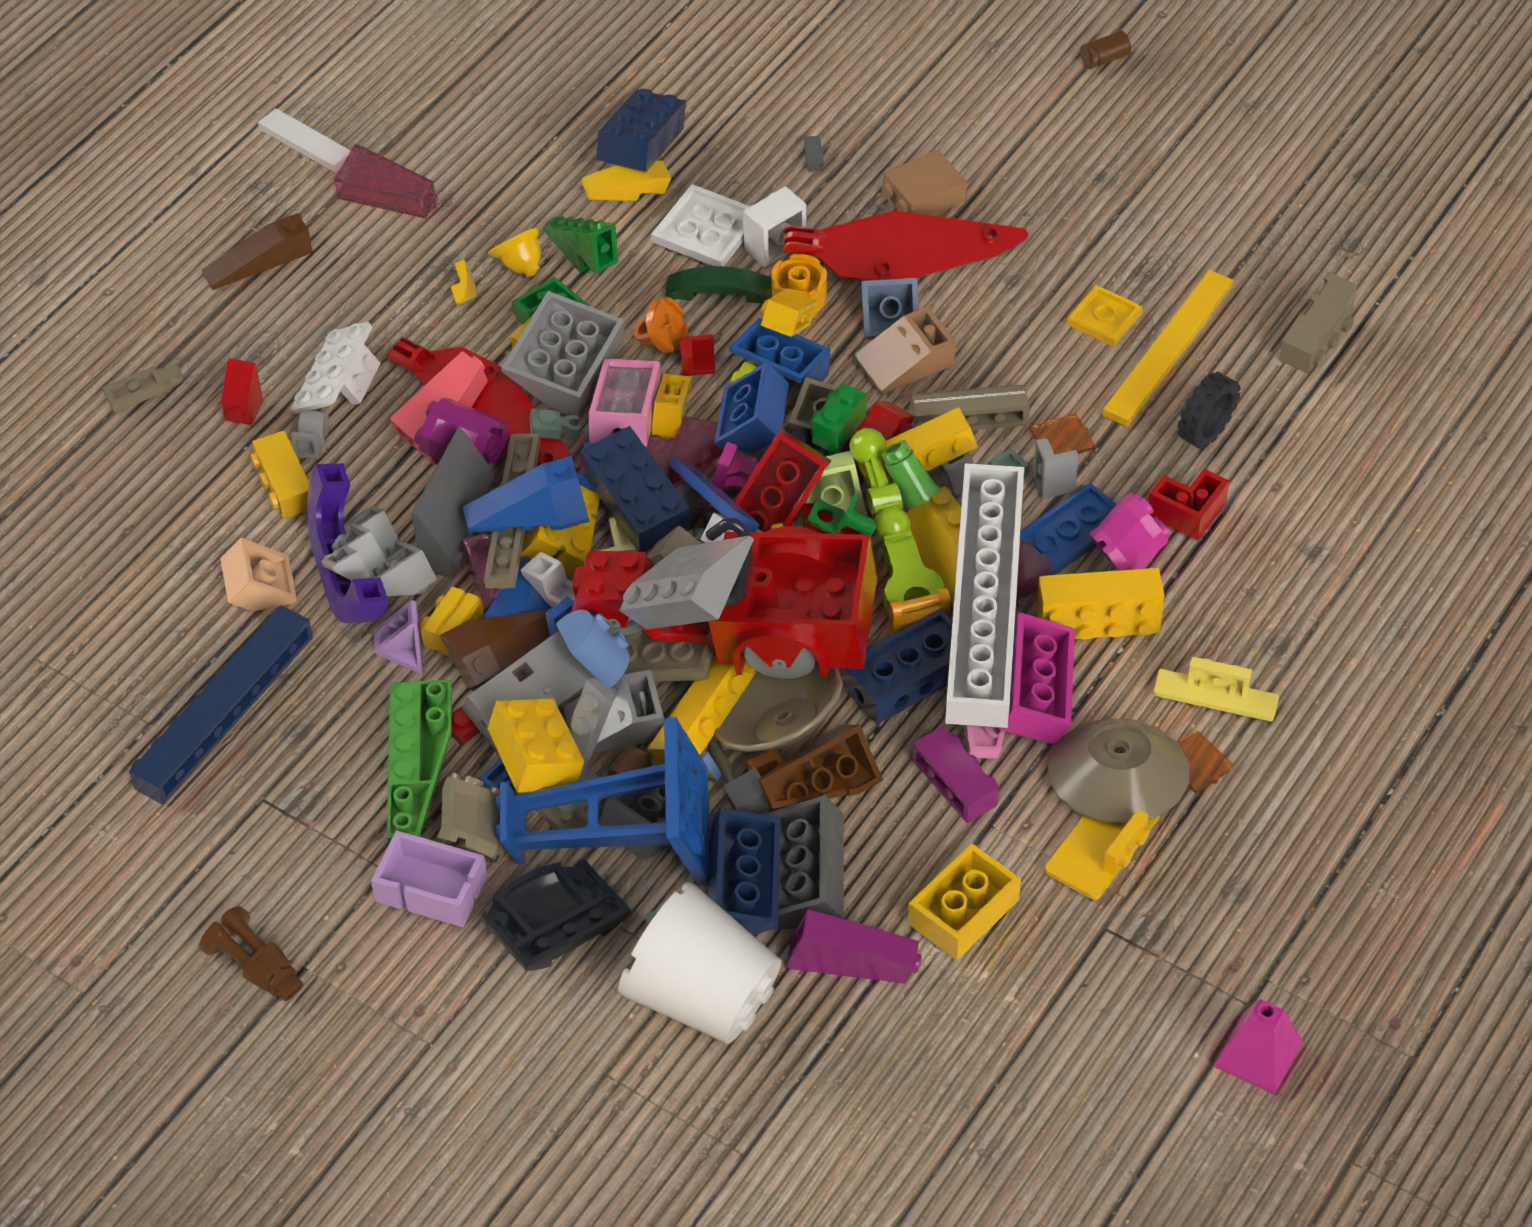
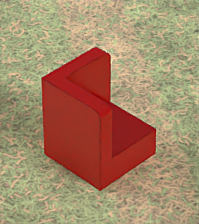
(697, 355)

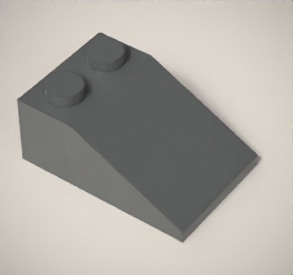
(634, 809)

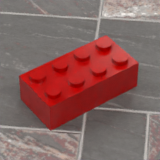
(782, 481)

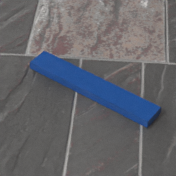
(712, 493)

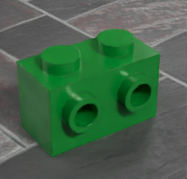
(838, 418)

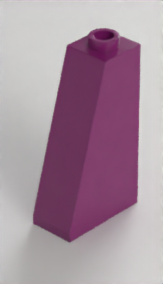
(851, 950)

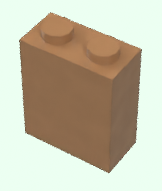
(925, 185)

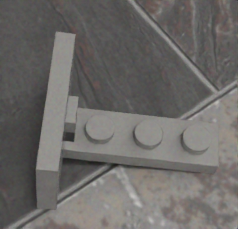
(587, 726)

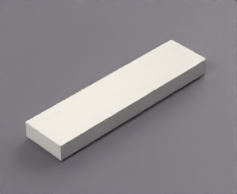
(304, 139)

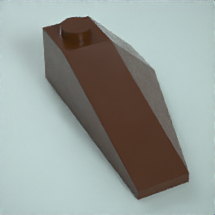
(492, 644)

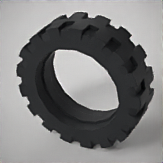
(1208, 410)

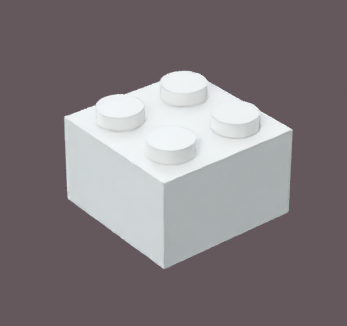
(766, 223)

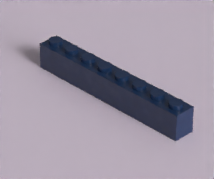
(220, 704)

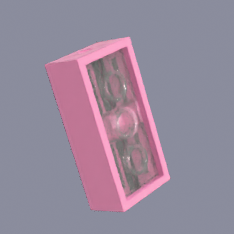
(624, 398)

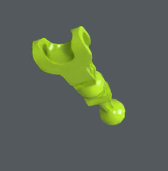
(899, 548)

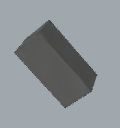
(813, 153)

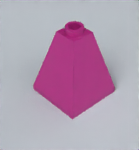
(1261, 1047)

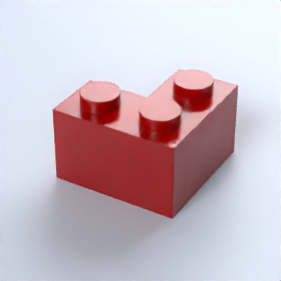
(1189, 508)

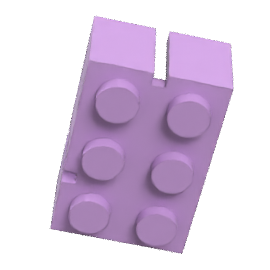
(429, 878)

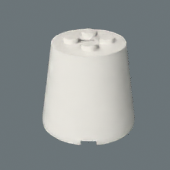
(700, 967)

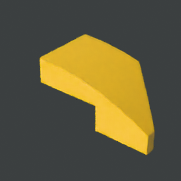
(466, 288)

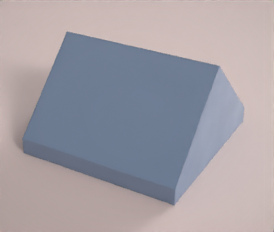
(886, 302)

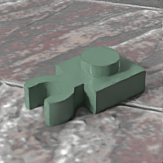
(551, 425)

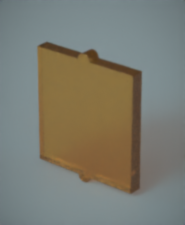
(1064, 434)
(1205, 762)

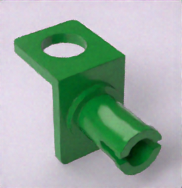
(848, 517)

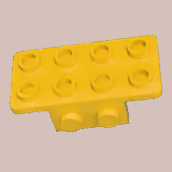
(1098, 852)

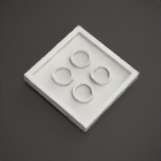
(703, 226)

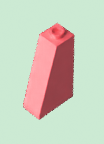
(459, 380)

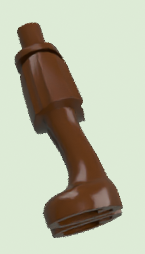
(265, 968)

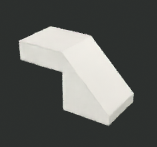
(548, 578)

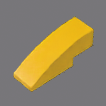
(626, 183)

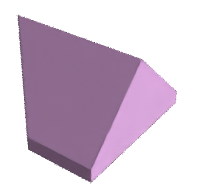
(400, 638)

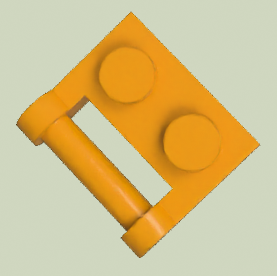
(899, 610)

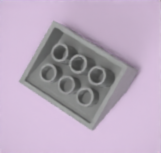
(564, 352)
(687, 584)

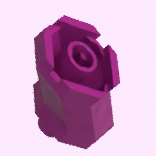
(482, 429)

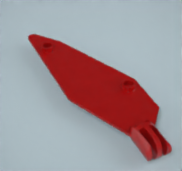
(901, 244)
(498, 398)

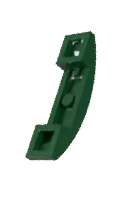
(719, 280)

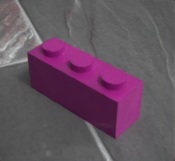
(955, 774)

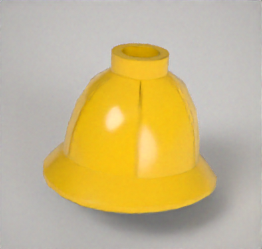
(520, 253)

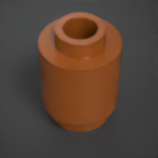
(630, 761)

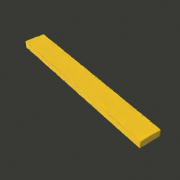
(1167, 348)

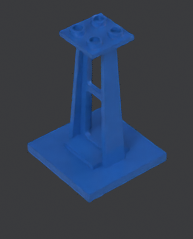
(686, 809)

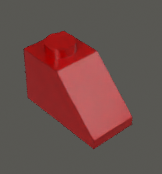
(241, 392)

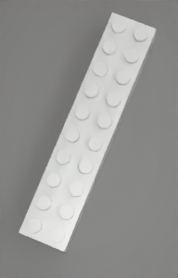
(985, 596)

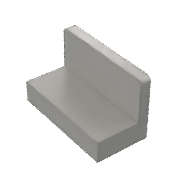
(1054, 472)

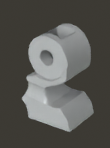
(310, 434)

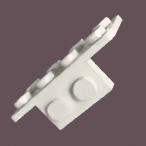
(339, 367)

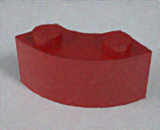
(886, 419)

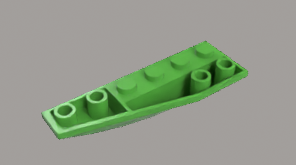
(417, 746)

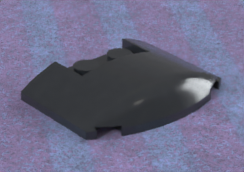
(553, 913)

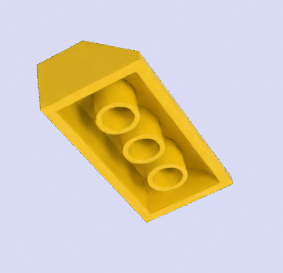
(936, 534)

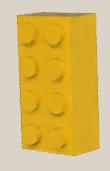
(1103, 602)

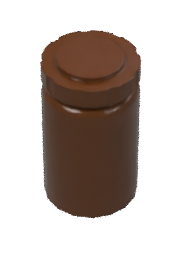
(1105, 49)

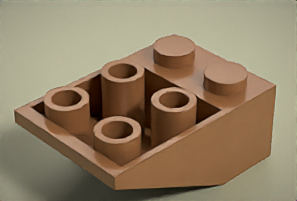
(907, 351)

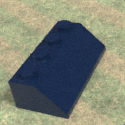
(745, 867)

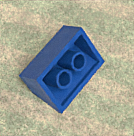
(789, 356)
(752, 409)

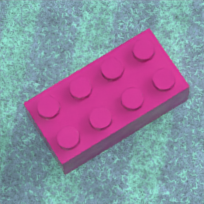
(1041, 679)

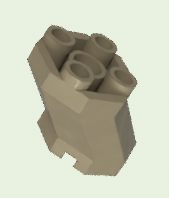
(470, 817)

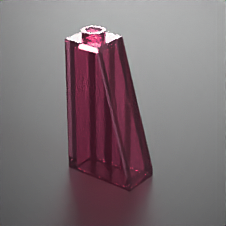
(384, 184)

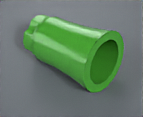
(909, 474)

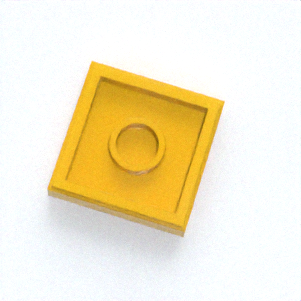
(1104, 315)

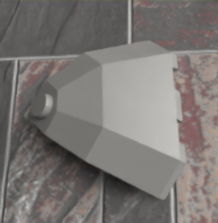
(375, 551)

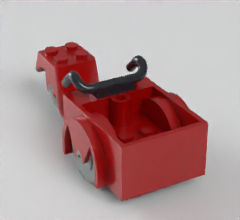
(791, 605)

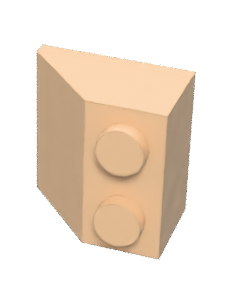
(257, 576)

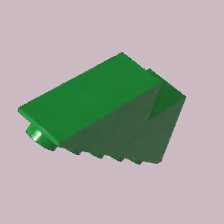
(585, 242)

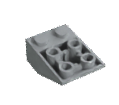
(634, 714)

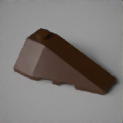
(261, 251)
(829, 766)

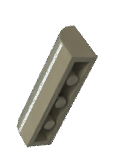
(980, 406)

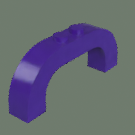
(349, 600)

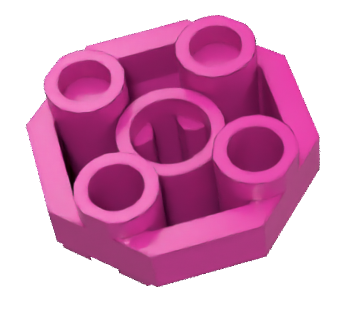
(1130, 534)

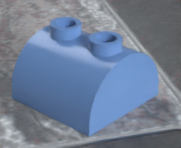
(595, 646)

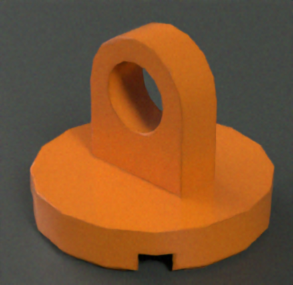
(662, 325)

